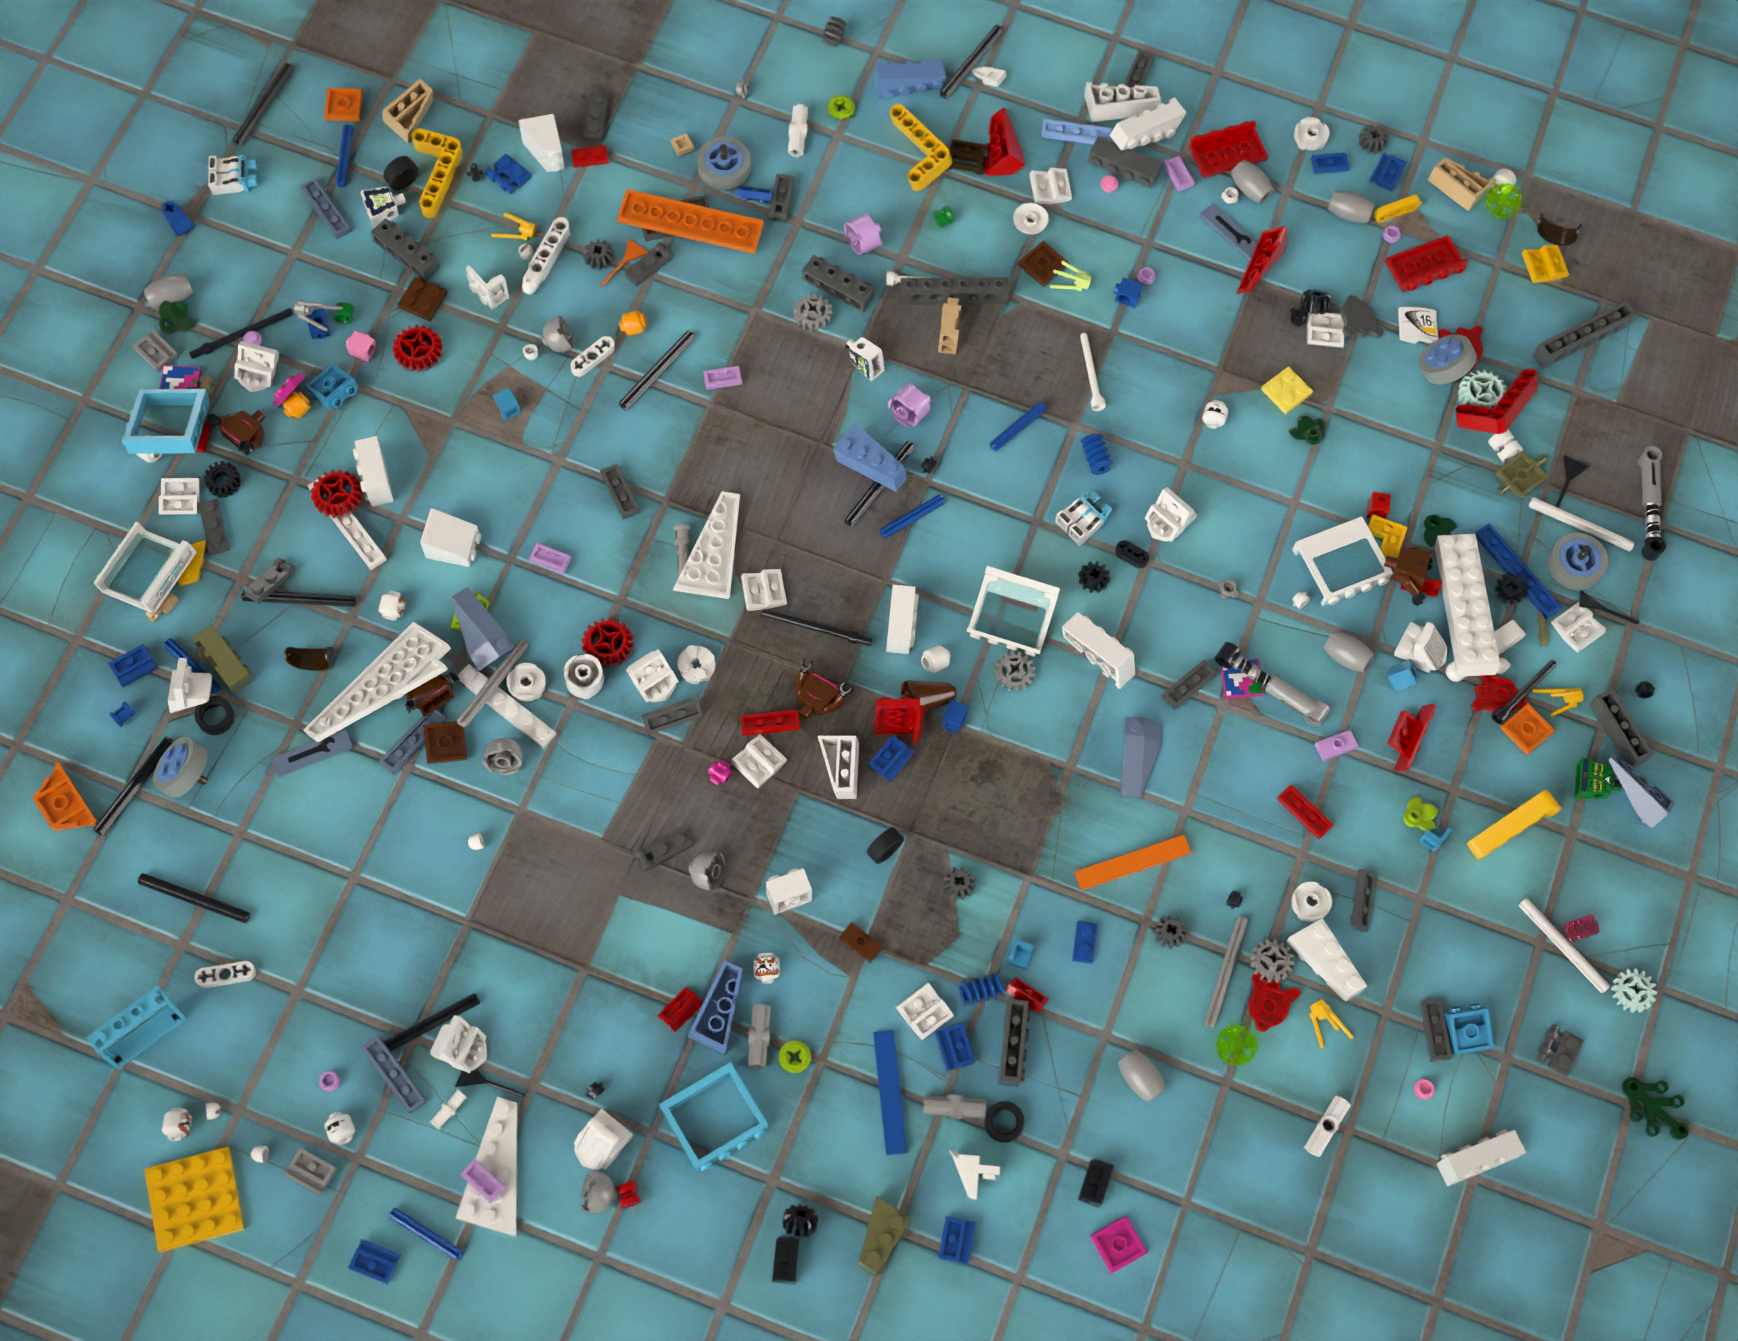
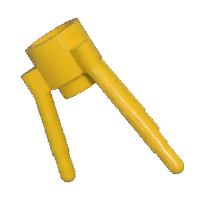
(526, 228)
(1570, 696)
(1322, 1011)

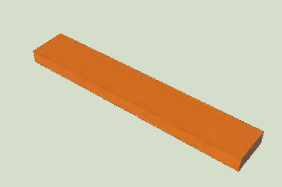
(1132, 862)

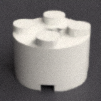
(584, 686)

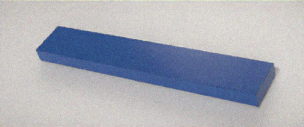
(1513, 564)
(890, 1093)

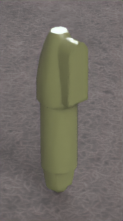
(1543, 635)

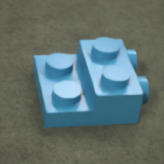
(332, 387)
(1469, 1029)

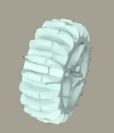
(1478, 383)

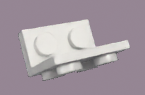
(490, 294)

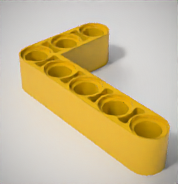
(924, 143)
(443, 173)
(1514, 823)

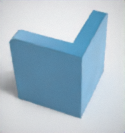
(507, 404)
(1403, 675)
(1434, 838)
(1020, 954)

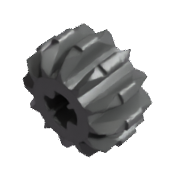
(833, 31)
(1373, 139)
(598, 254)
(960, 890)
(1170, 938)

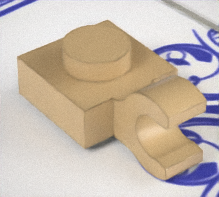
(167, 605)

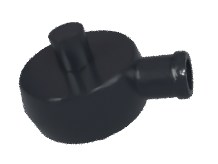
(474, 172)
(1298, 317)

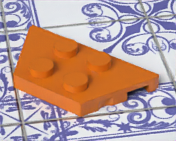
(62, 802)

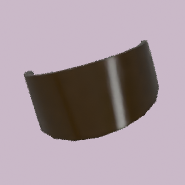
(1556, 234)
(309, 658)

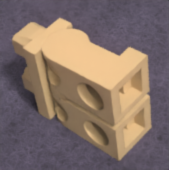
(949, 325)

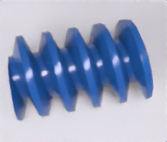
(1096, 453)
(980, 989)

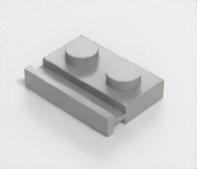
(155, 350)
(310, 1171)

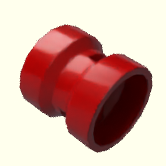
(628, 1194)

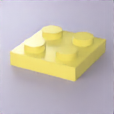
(1287, 390)

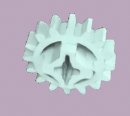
(1627, 995)

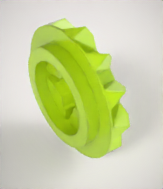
(839, 101)
(794, 1047)

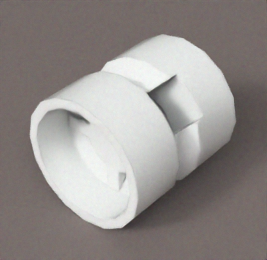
(1505, 446)

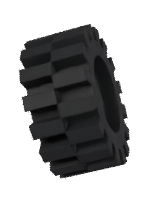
(229, 486)

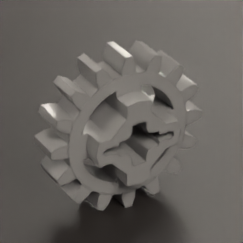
(812, 312)
(1017, 679)
(1270, 961)

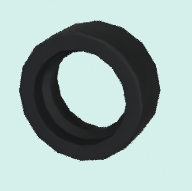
(394, 168)
(222, 726)
(885, 845)
(1004, 1105)

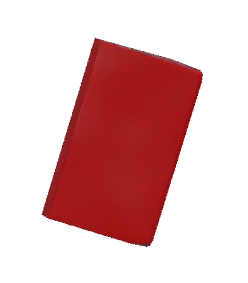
(680, 1009)

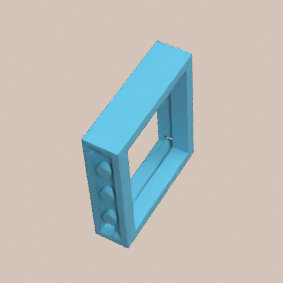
(166, 444)
(144, 1035)
(694, 1090)

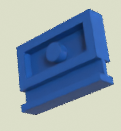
(1388, 171)
(132, 665)
(891, 758)
(954, 1047)
(956, 1240)
(374, 1261)

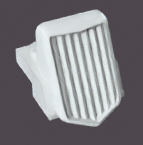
(255, 366)
(1169, 516)
(1423, 647)
(653, 677)
(188, 688)
(460, 1045)
(601, 1141)
(969, 1171)

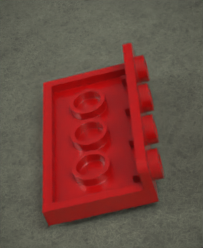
(1225, 148)
(1426, 264)
(899, 717)

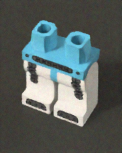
(231, 174)
(1083, 517)

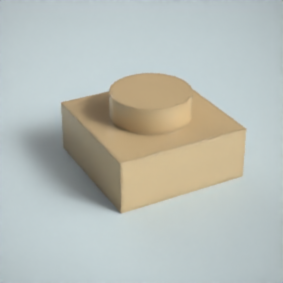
(682, 144)

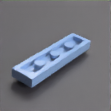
(1074, 131)

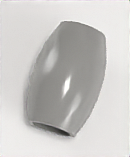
(1252, 181)
(1351, 206)
(169, 288)
(1348, 651)
(1141, 1075)

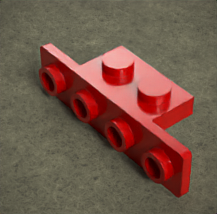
(1408, 735)

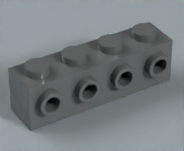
(1124, 163)
(405, 249)
(838, 283)
(1621, 728)
(1013, 1043)

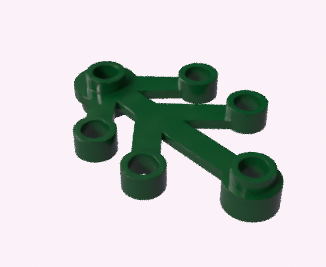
(1652, 1106)

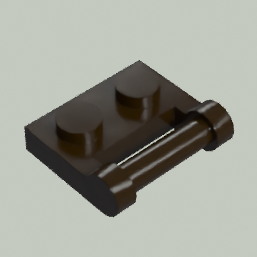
(967, 151)

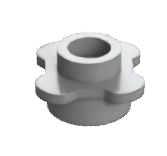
(742, 88)
(1231, 584)

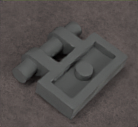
(1565, 1052)

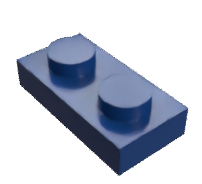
(1330, 163)
(747, 193)
(1084, 942)

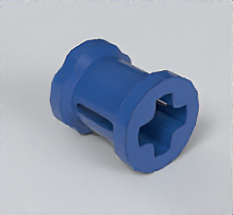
(122, 714)

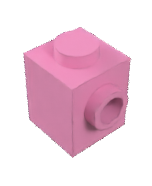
(361, 346)

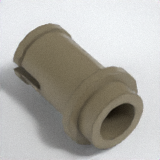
(206, 383)

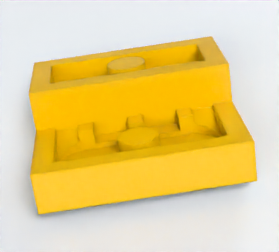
(1545, 263)

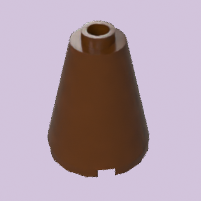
(931, 694)

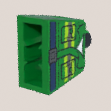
(1594, 780)

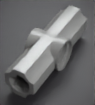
(759, 1036)
(954, 1106)

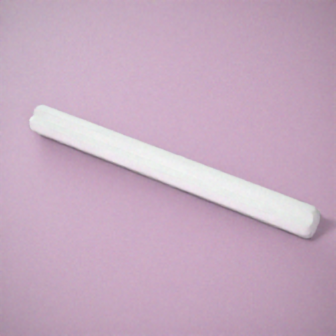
(1581, 524)
(1564, 945)

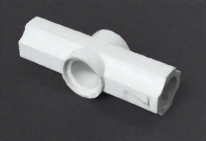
(798, 130)
(1321, 1136)

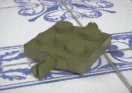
(1521, 475)

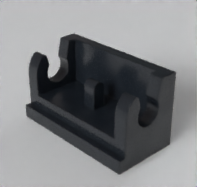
(1096, 1183)
(785, 1260)

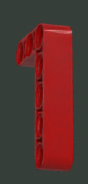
(1500, 418)

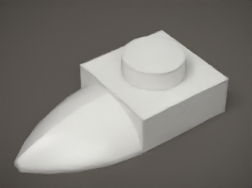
(990, 75)

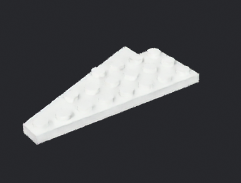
(397, 670)

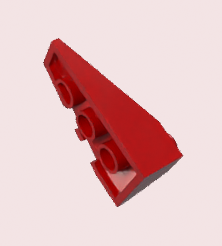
(1004, 150)
(1267, 251)

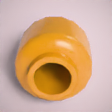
(633, 323)
(296, 405)

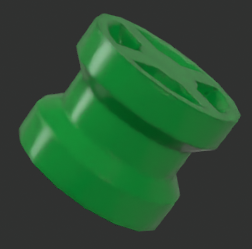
(944, 216)
(344, 316)

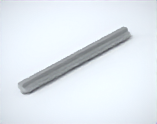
(493, 682)
(1225, 972)

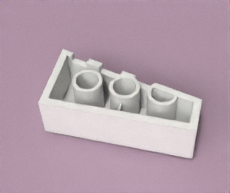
(1119, 102)
(1149, 126)
(1100, 648)
(1325, 955)
(1480, 1157)

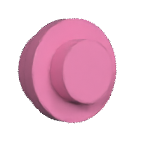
(1109, 183)
(1424, 1089)

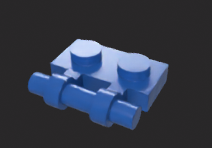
(511, 170)

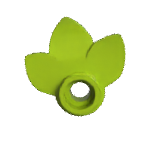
(1422, 814)

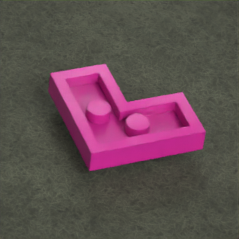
(284, 391)

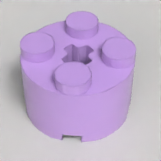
(863, 234)
(909, 405)

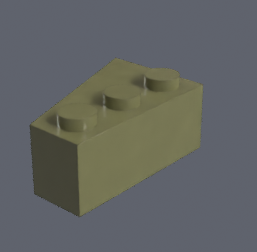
(222, 659)
(882, 1235)

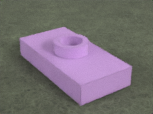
(1178, 173)
(722, 377)
(550, 558)
(1336, 745)
(482, 1181)

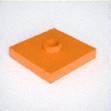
(343, 104)
(1527, 729)

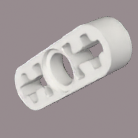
(590, 364)
(210, 982)

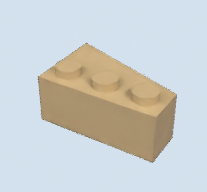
(408, 110)
(1459, 184)

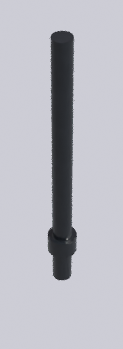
(209, 347)
(853, 637)

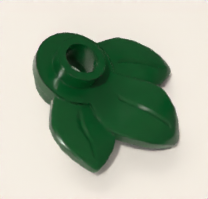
(175, 314)
(1308, 430)
(1442, 527)

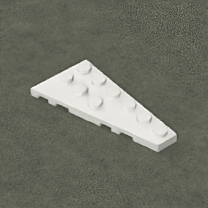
(712, 558)
(499, 1157)

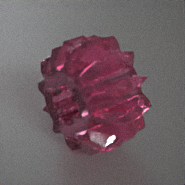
(1581, 928)

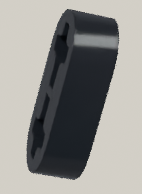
(1132, 554)

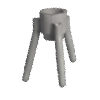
(305, 308)

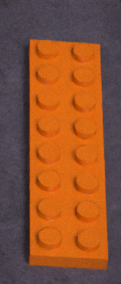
(690, 221)

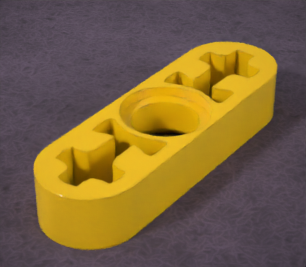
(1397, 208)

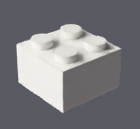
(788, 890)

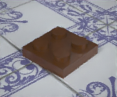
(1041, 262)
(422, 299)
(444, 742)

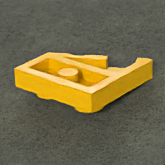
(192, 571)

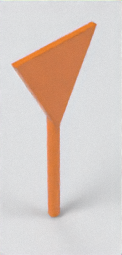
(632, 252)

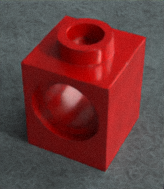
(1378, 505)

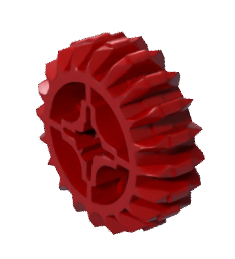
(421, 353)
(338, 499)
(619, 632)

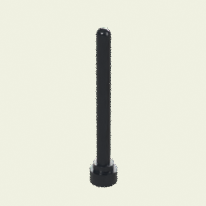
(1501, 714)

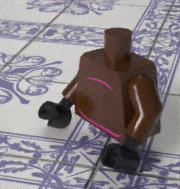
(240, 429)
(1411, 570)
(818, 693)
(431, 694)

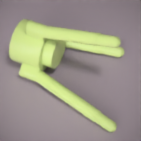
(1081, 279)

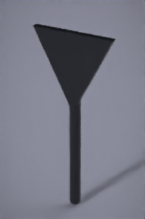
(1572, 469)
(1588, 602)
(476, 1078)

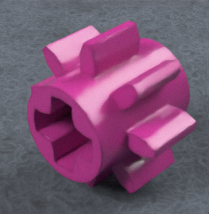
(720, 772)

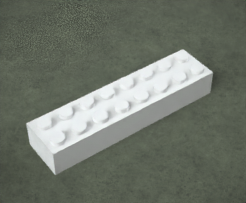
(1466, 605)

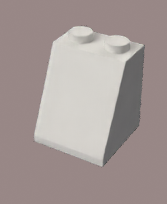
(542, 140)
(449, 539)

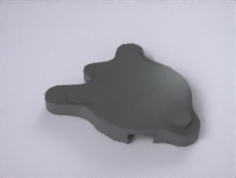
(1359, 318)

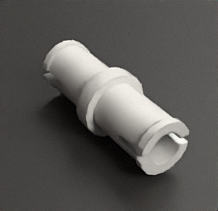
(448, 1109)

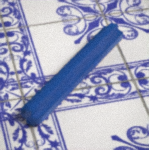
(344, 155)
(1017, 426)
(912, 516)
(178, 652)
(425, 1233)

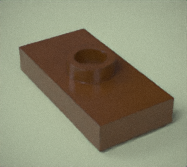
(860, 942)

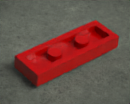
(769, 722)
(1305, 812)

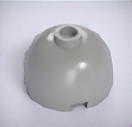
(557, 335)
(503, 756)
(706, 870)
(598, 1193)

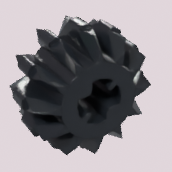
(1315, 302)
(1092, 582)
(1516, 584)
(800, 1221)

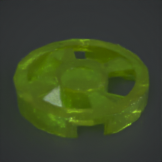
(1503, 200)
(1236, 1045)

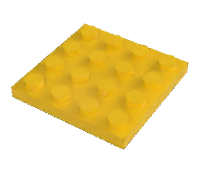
(194, 1199)

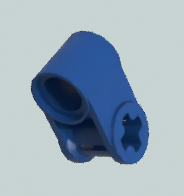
(176, 218)

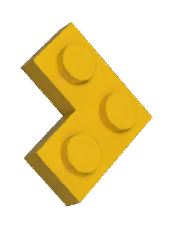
(1390, 532)

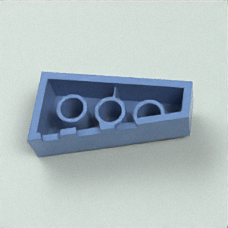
(908, 78)
(869, 458)
(716, 1014)

